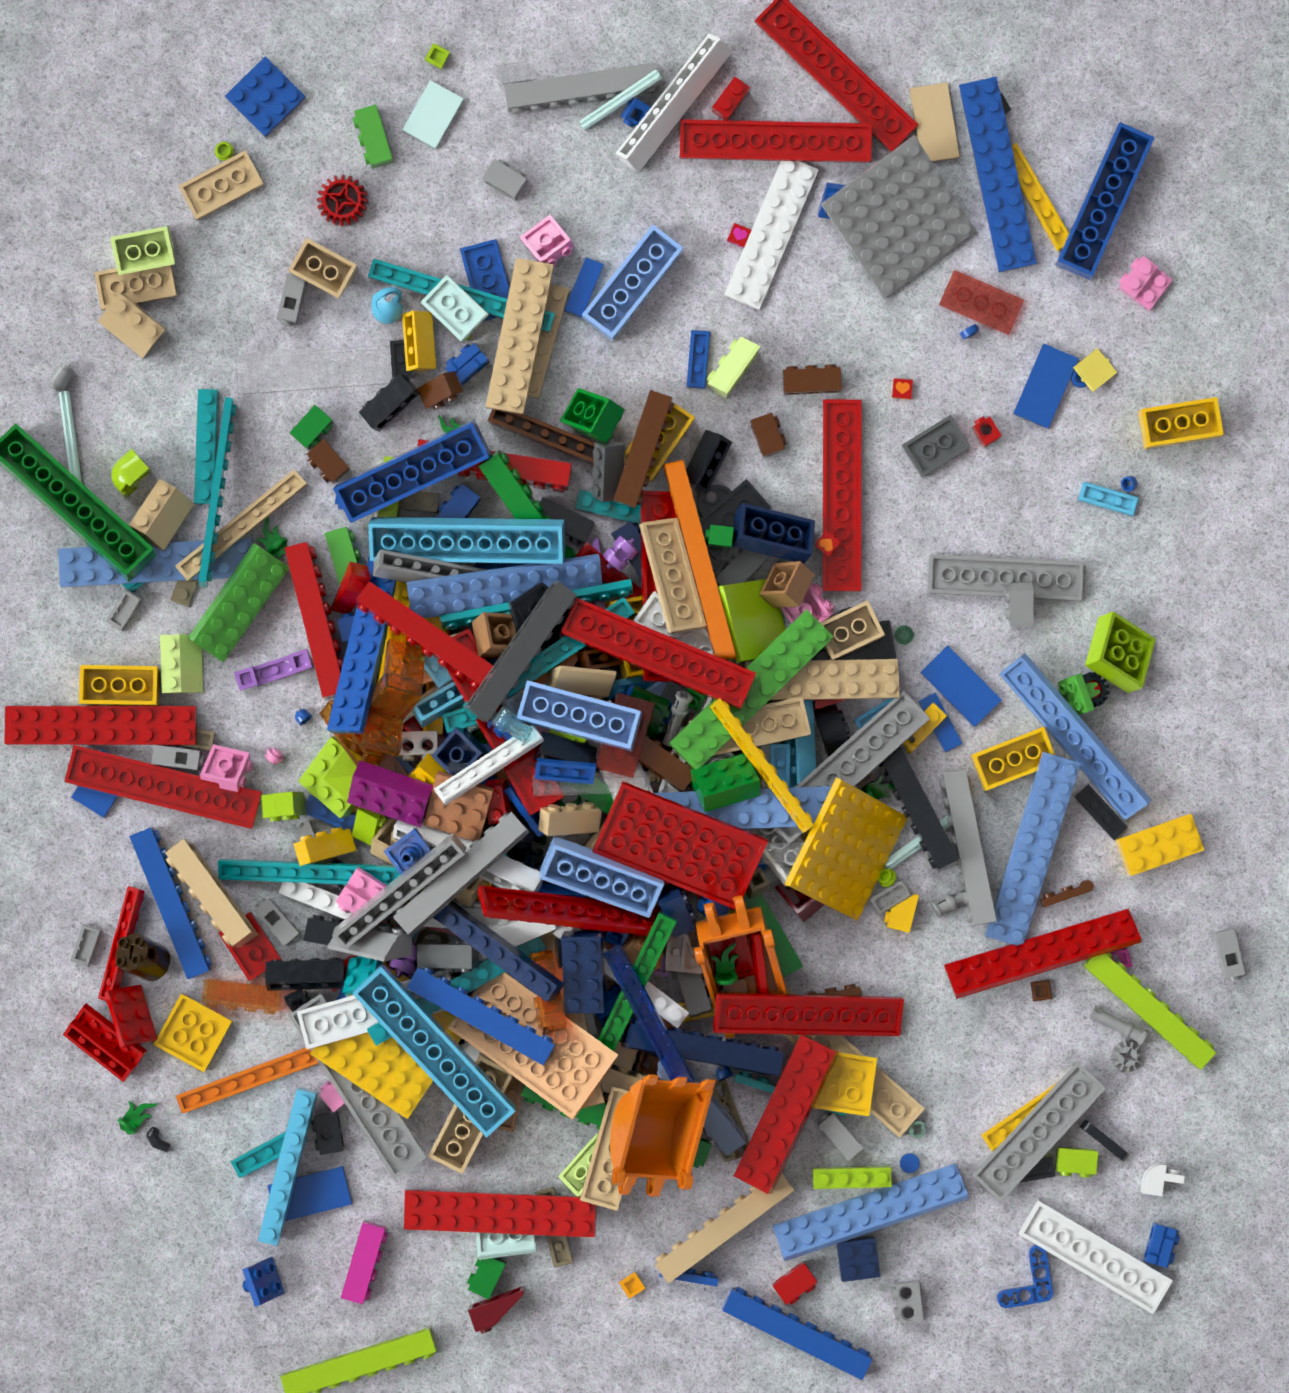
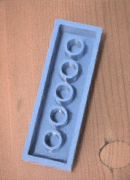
(632, 283)
(579, 716)
(600, 877)

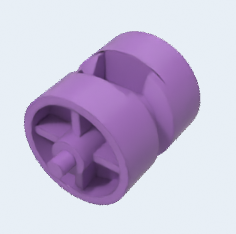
(620, 553)
(405, 965)

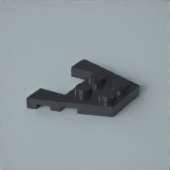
(524, 604)

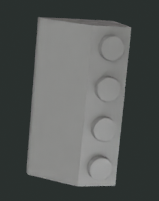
(379, 944)

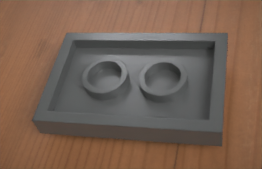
(936, 446)

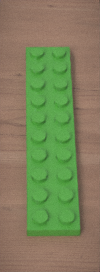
(773, 670)

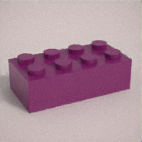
(389, 793)

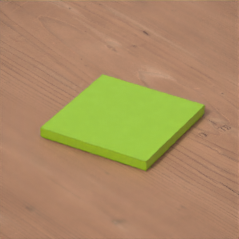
(750, 619)

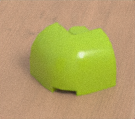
(129, 472)

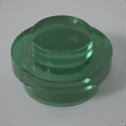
(903, 634)

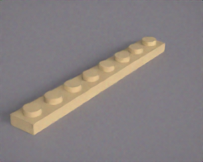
(245, 522)

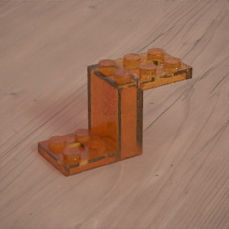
(394, 697)

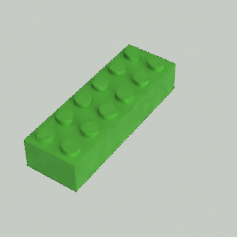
(238, 602)

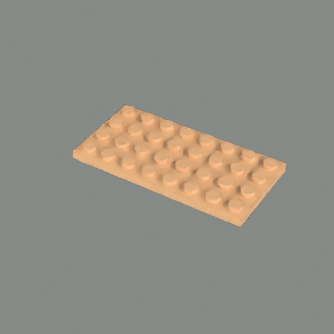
(573, 1066)

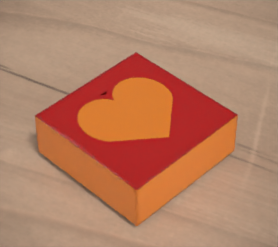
(902, 388)
(827, 543)

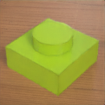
(437, 56)

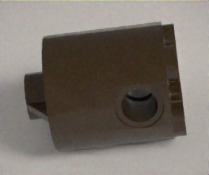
(142, 957)

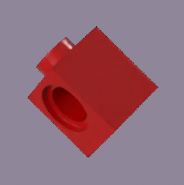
(985, 440)

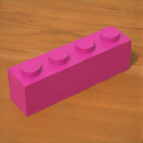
(363, 1262)

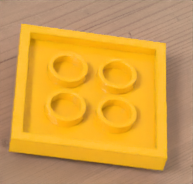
(192, 1032)
(849, 1085)

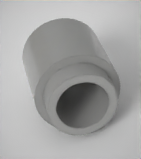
(60, 377)

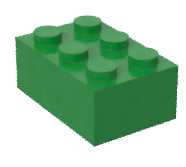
(592, 415)
(725, 782)

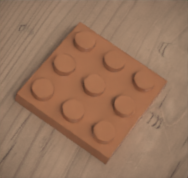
(463, 815)

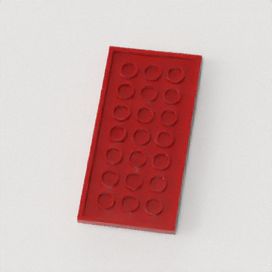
(679, 845)

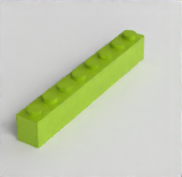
(1150, 1010)
(360, 1362)

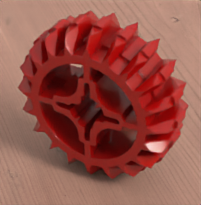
(326, 194)

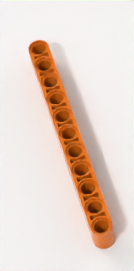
(699, 560)

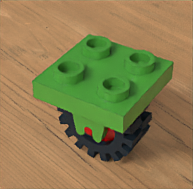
(1084, 691)

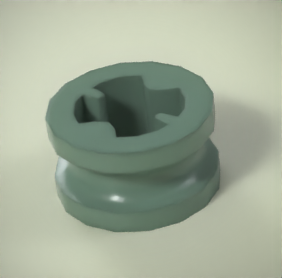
(922, 1127)

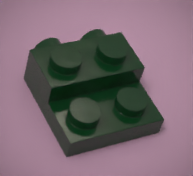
(660, 710)

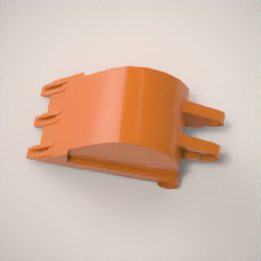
(732, 925)
(658, 1132)

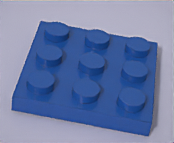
(265, 96)

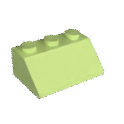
(143, 250)
(733, 366)
(180, 665)
(576, 1172)

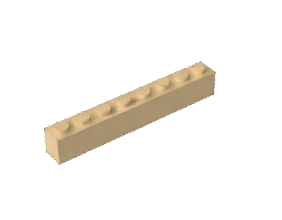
(719, 1230)

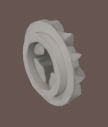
(1124, 1047)

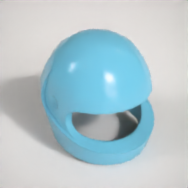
(385, 311)

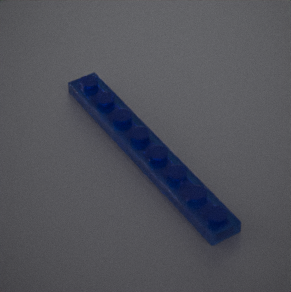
(647, 1014)

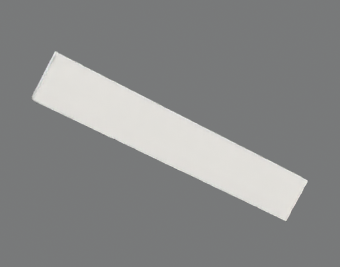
(486, 767)

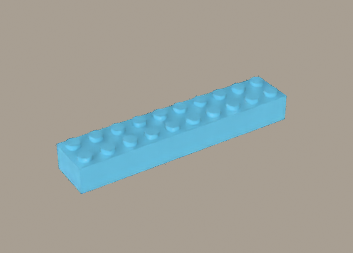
(470, 539)
(434, 1050)

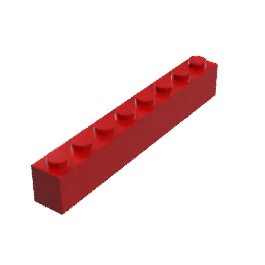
(423, 634)

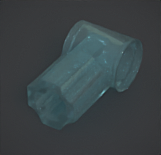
(507, 722)

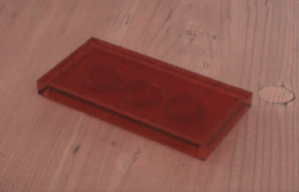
(981, 302)
(620, 760)

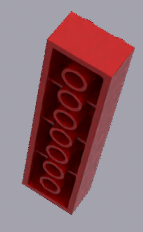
(533, 470)
(315, 616)
(786, 1114)

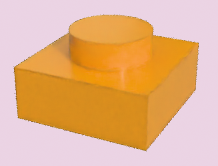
(632, 1285)

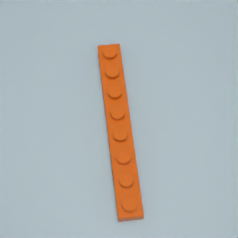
(245, 1080)

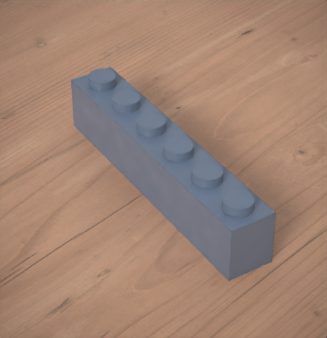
(718, 1122)

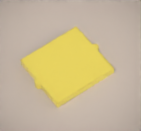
(1095, 370)

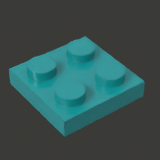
(357, 971)

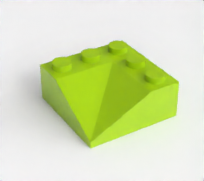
(1120, 652)
(331, 778)

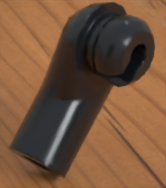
(154, 1140)

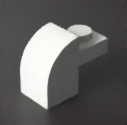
(1154, 1179)

